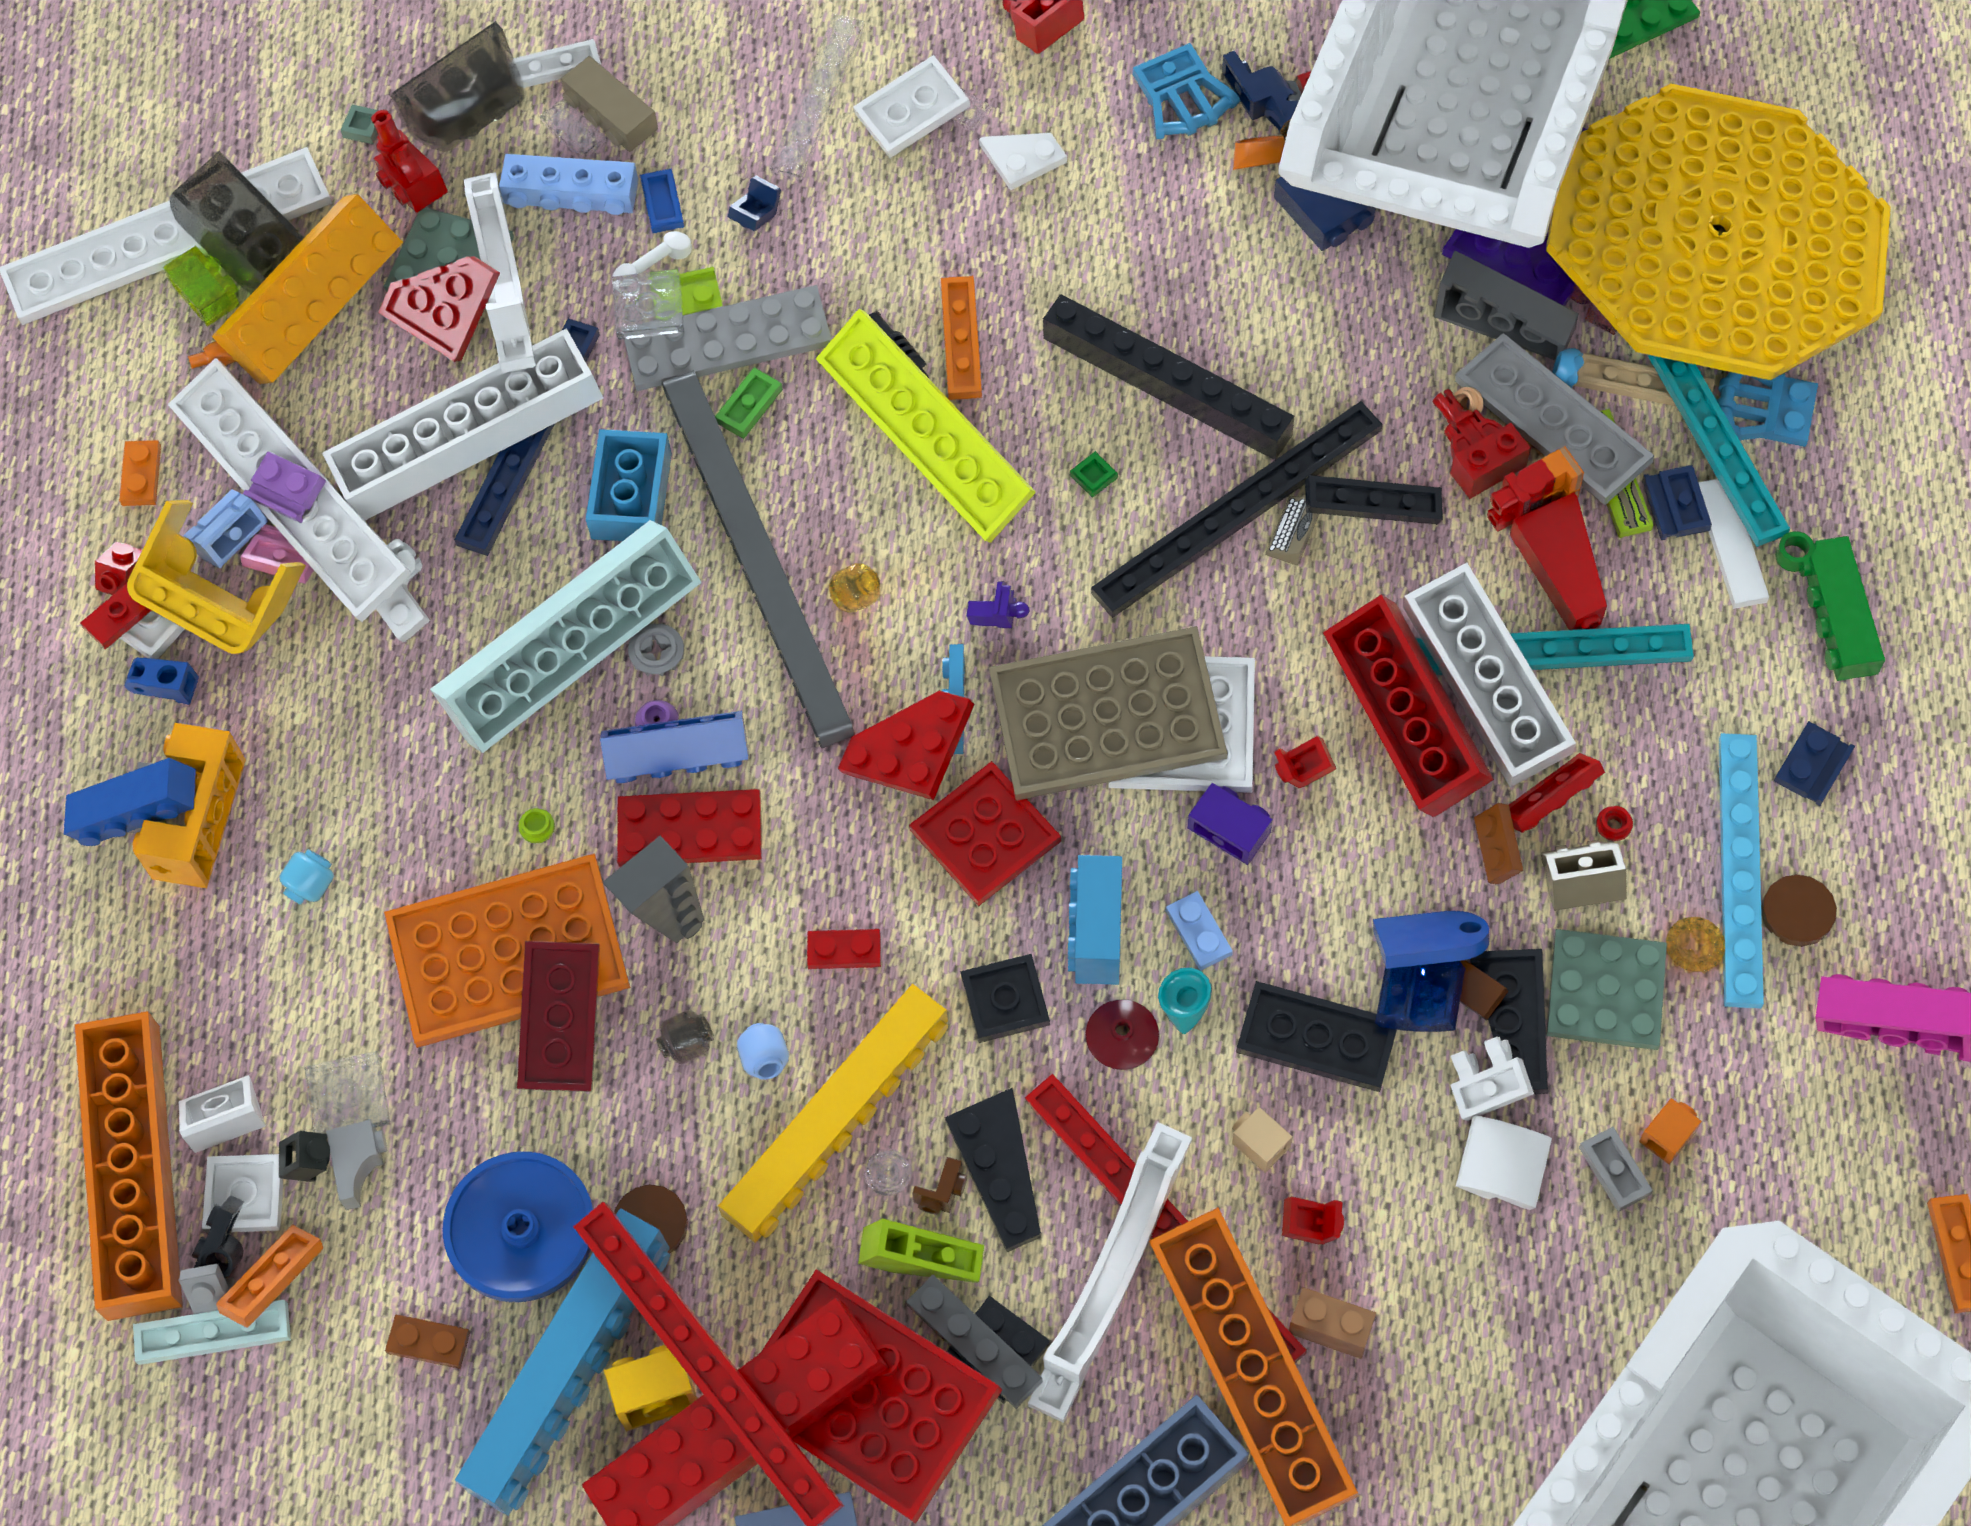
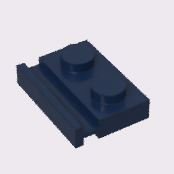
(1677, 502)
(1814, 763)

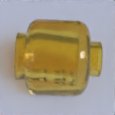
(854, 587)

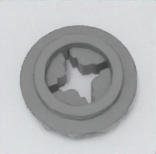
(642, 643)

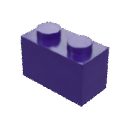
(1230, 823)

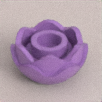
(656, 709)

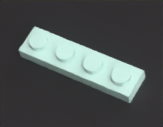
(207, 1334)

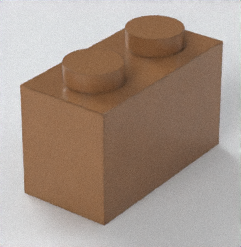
(1332, 1322)

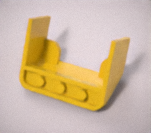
(168, 587)

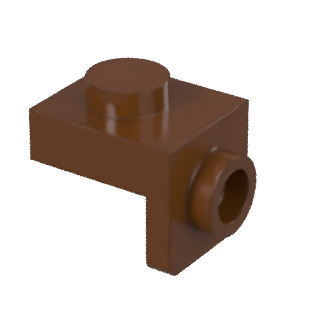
(951, 1183)

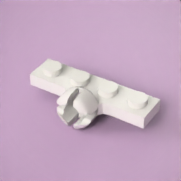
(400, 608)

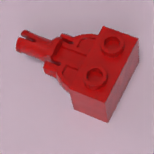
(1043, 21)
(404, 167)
(1480, 446)

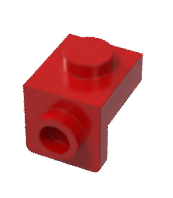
(115, 567)
(1304, 763)
(1312, 1220)

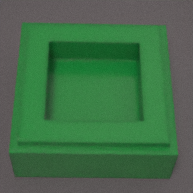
(1093, 474)

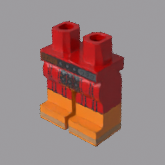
(1535, 487)

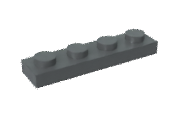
(974, 1341)

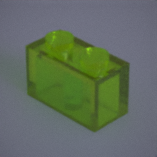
(202, 285)

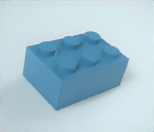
(627, 483)
(1095, 919)

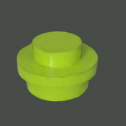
(536, 825)

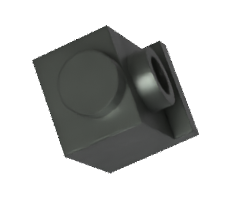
(311, 1156)

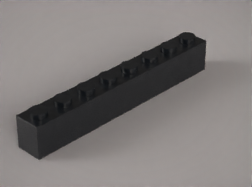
(1168, 377)

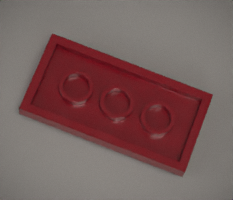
(558, 1016)

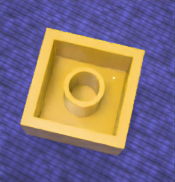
(649, 1388)

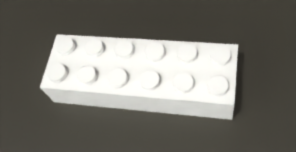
(1489, 675)

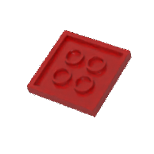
(984, 833)

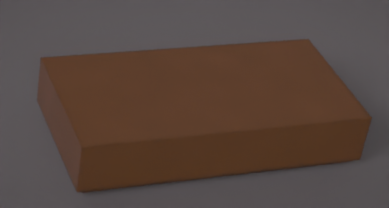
(1480, 991)

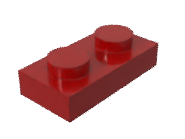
(844, 949)

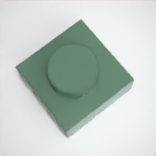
(359, 125)

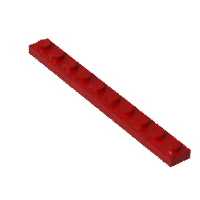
(1109, 1162)
(708, 1367)

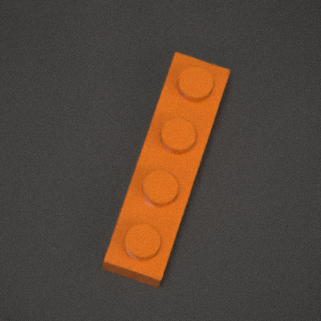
(961, 338)

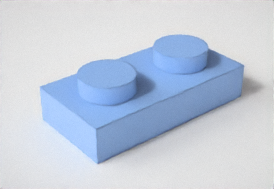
(1199, 931)

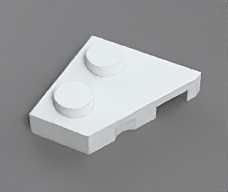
(1023, 156)

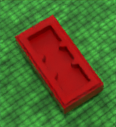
(114, 618)

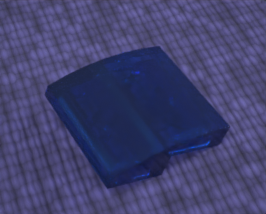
(1421, 997)

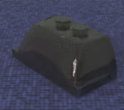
(461, 92)
(233, 222)

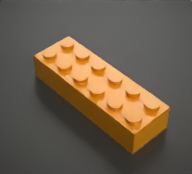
(307, 289)

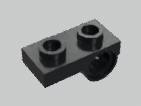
(219, 1240)

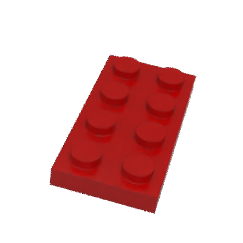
(695, 824)

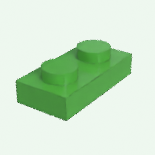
(748, 403)

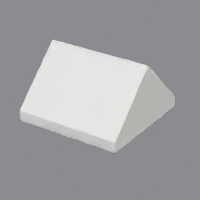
(220, 1114)

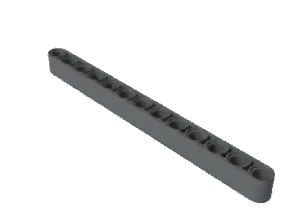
(759, 560)

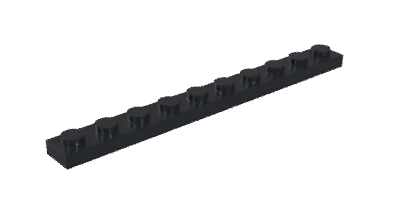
(1235, 509)

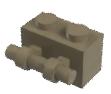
(1585, 874)

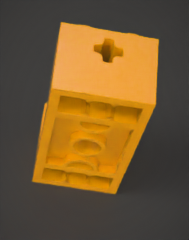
(189, 852)

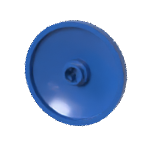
(514, 1227)

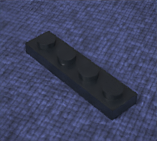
(1373, 500)

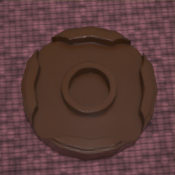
(1799, 910)
(660, 1209)

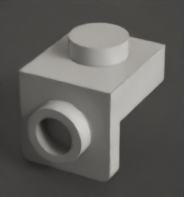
(204, 1287)

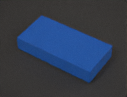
(662, 201)

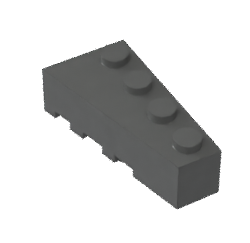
(1495, 305)
(659, 891)

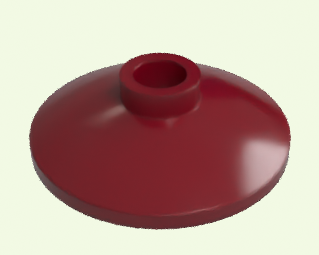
(1117, 1050)

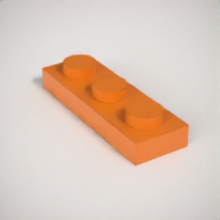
(1953, 1235)
(269, 1276)

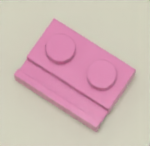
(270, 550)

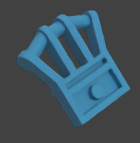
(1173, 75)
(1787, 411)

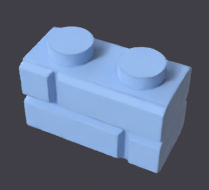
(226, 528)

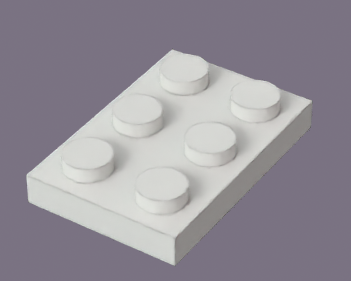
(911, 106)

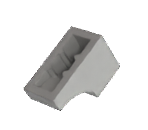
(354, 1154)

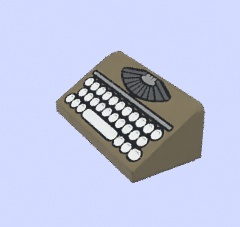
(1292, 531)

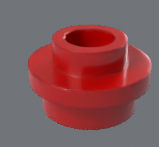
(1614, 813)

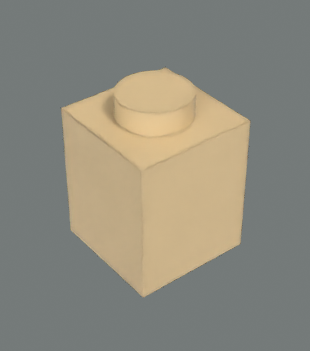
(1261, 1138)

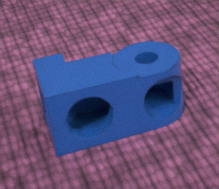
(162, 679)

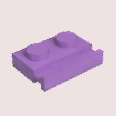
(284, 487)

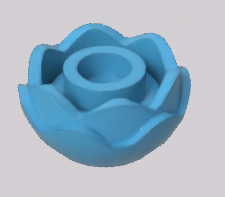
(1567, 365)

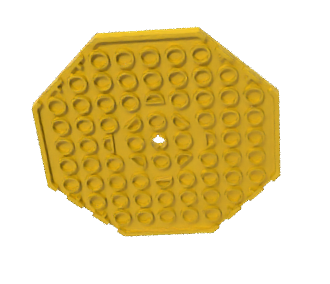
(1768, 293)

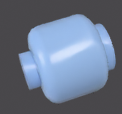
(762, 1051)

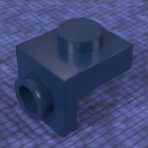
(757, 205)

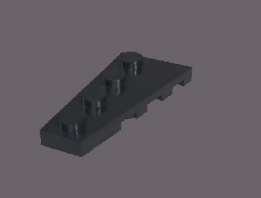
(1522, 1010)
(996, 1159)

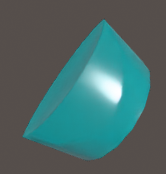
(1185, 997)

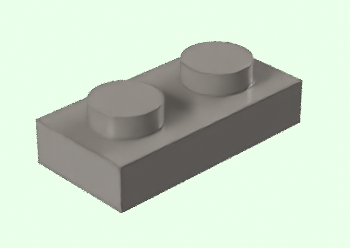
(1615, 1169)

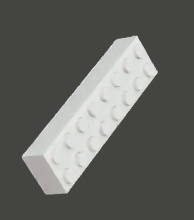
(461, 427)

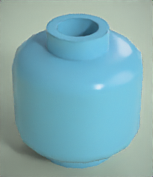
(306, 876)

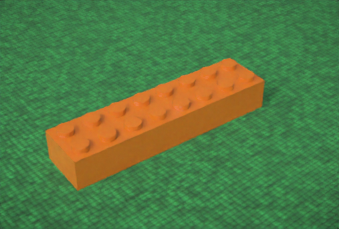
(127, 1167)
(1254, 1369)

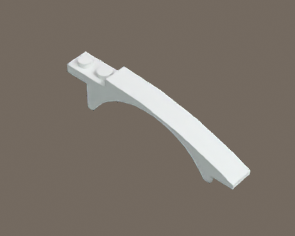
(506, 303)
(1087, 1326)

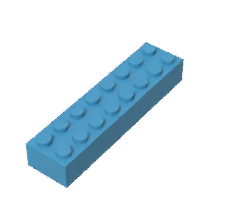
(555, 1379)

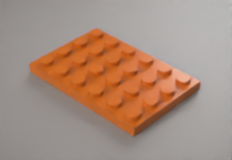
(466, 948)

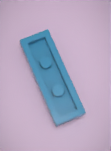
(954, 670)

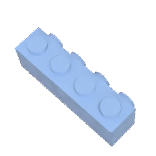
(569, 183)

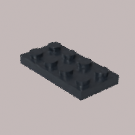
(1316, 1036)

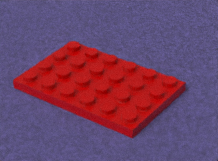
(904, 1424)

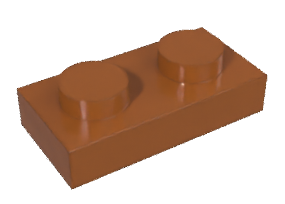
(1498, 843)
(427, 1341)

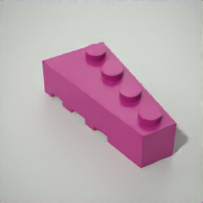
(1896, 1013)

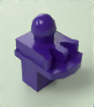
(997, 612)

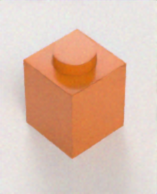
(1670, 1130)

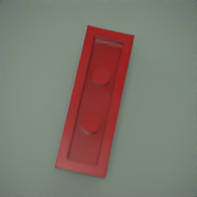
(1554, 791)

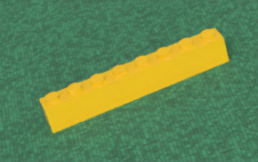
(834, 1113)

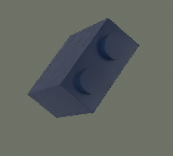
(1322, 216)

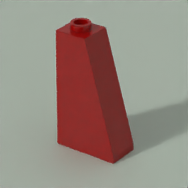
(1562, 560)

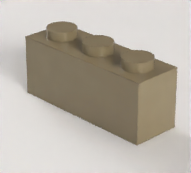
(609, 104)

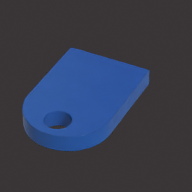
(1430, 938)

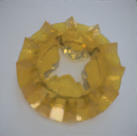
(1703, 932)

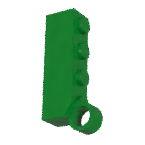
(1839, 603)

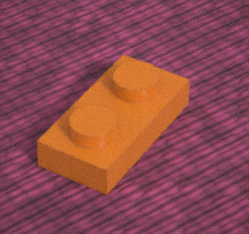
(140, 473)

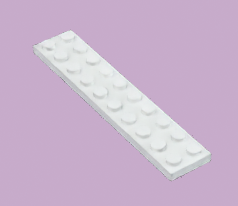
(142, 243)
(333, 534)

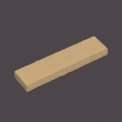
(1625, 379)

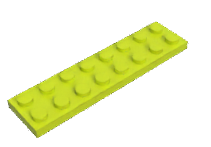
(925, 426)

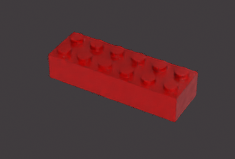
(1408, 706)

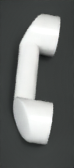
(674, 242)

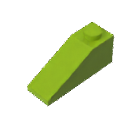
(919, 1252)

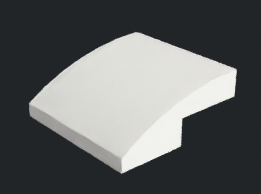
(1504, 1162)

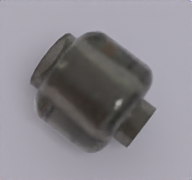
(685, 1036)

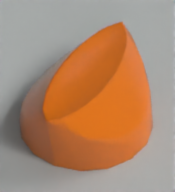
(1258, 151)

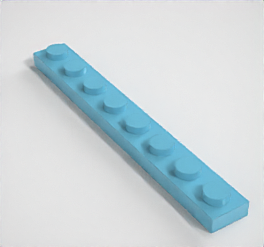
(1740, 871)

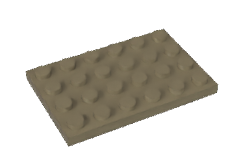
(1107, 713)

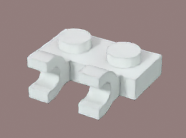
(1493, 1087)

